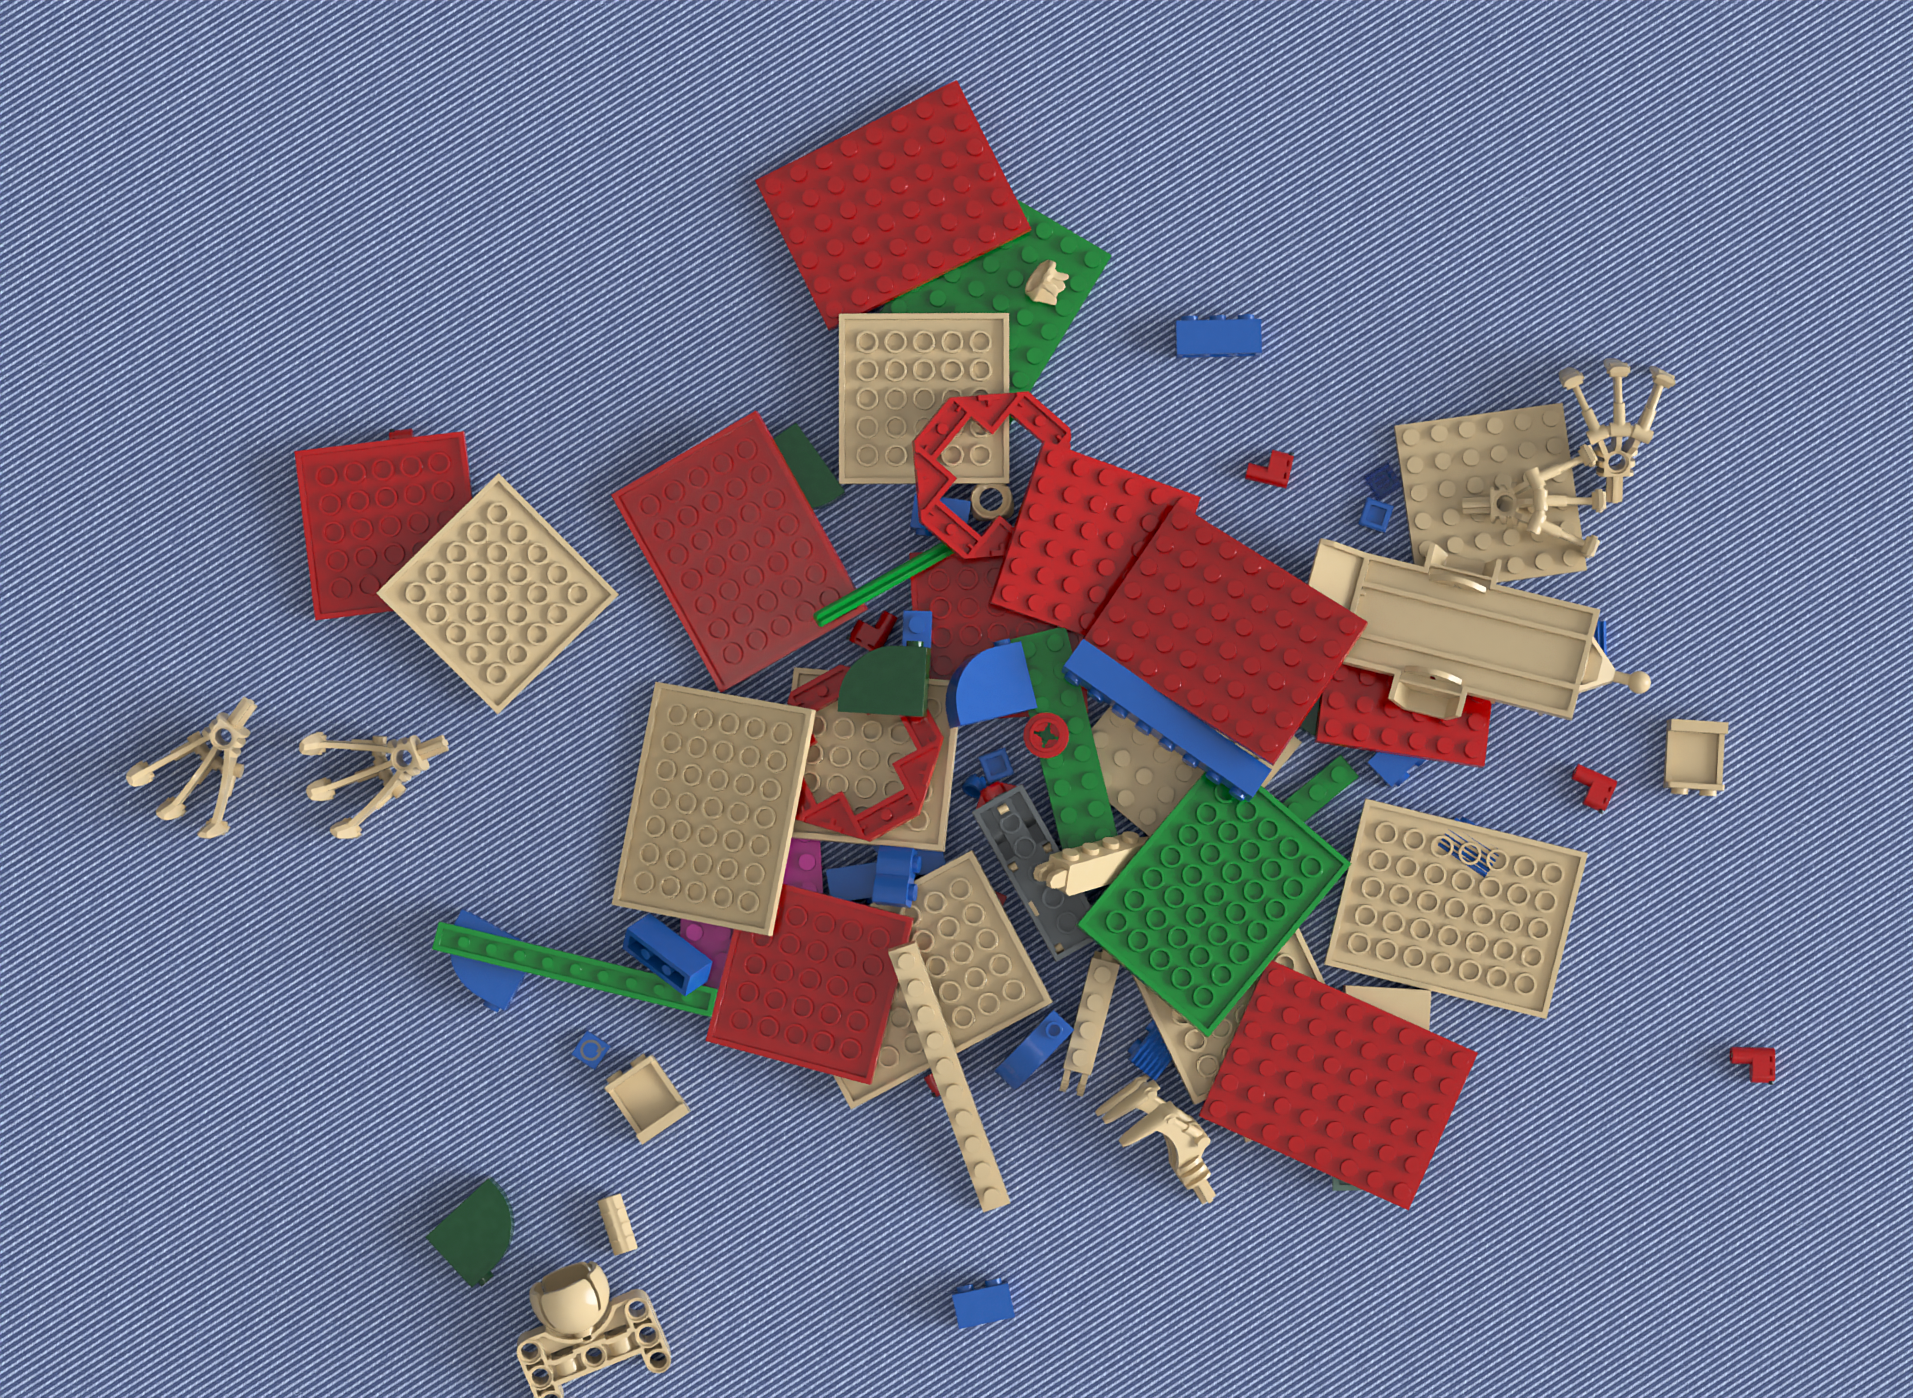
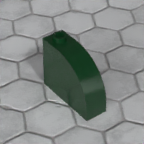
(808, 468)
(888, 682)
(476, 1233)

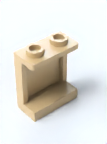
(1694, 756)
(646, 1097)

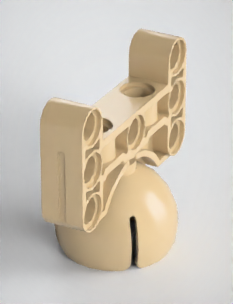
(582, 1317)

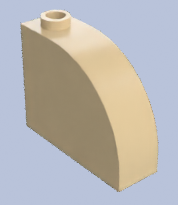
(1405, 1003)

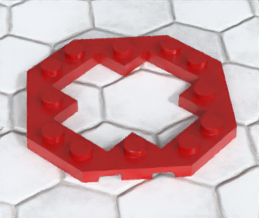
(934, 479)
(913, 770)

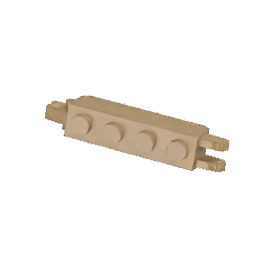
(1090, 864)
(1090, 1019)

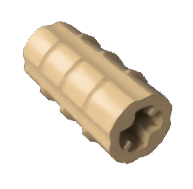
(617, 1224)

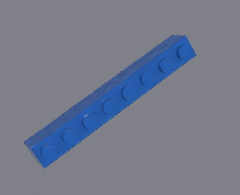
(1166, 721)

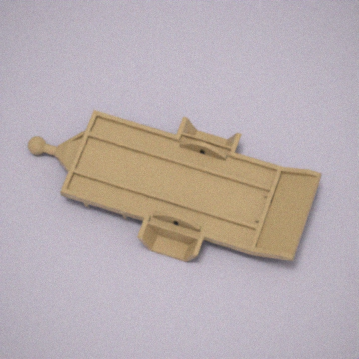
(1469, 638)

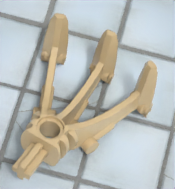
(1637, 433)
(1541, 502)
(325, 790)
(173, 807)
(1181, 1132)

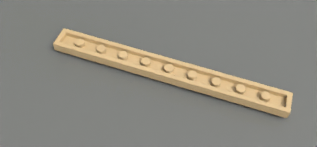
(949, 1075)

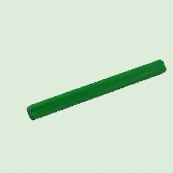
(881, 584)

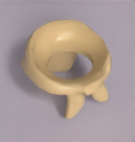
(1045, 283)
(1005, 510)

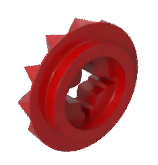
(1058, 729)

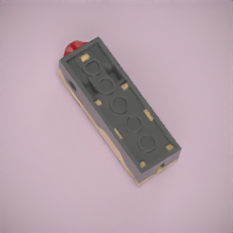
(1020, 846)

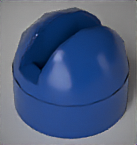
(974, 785)

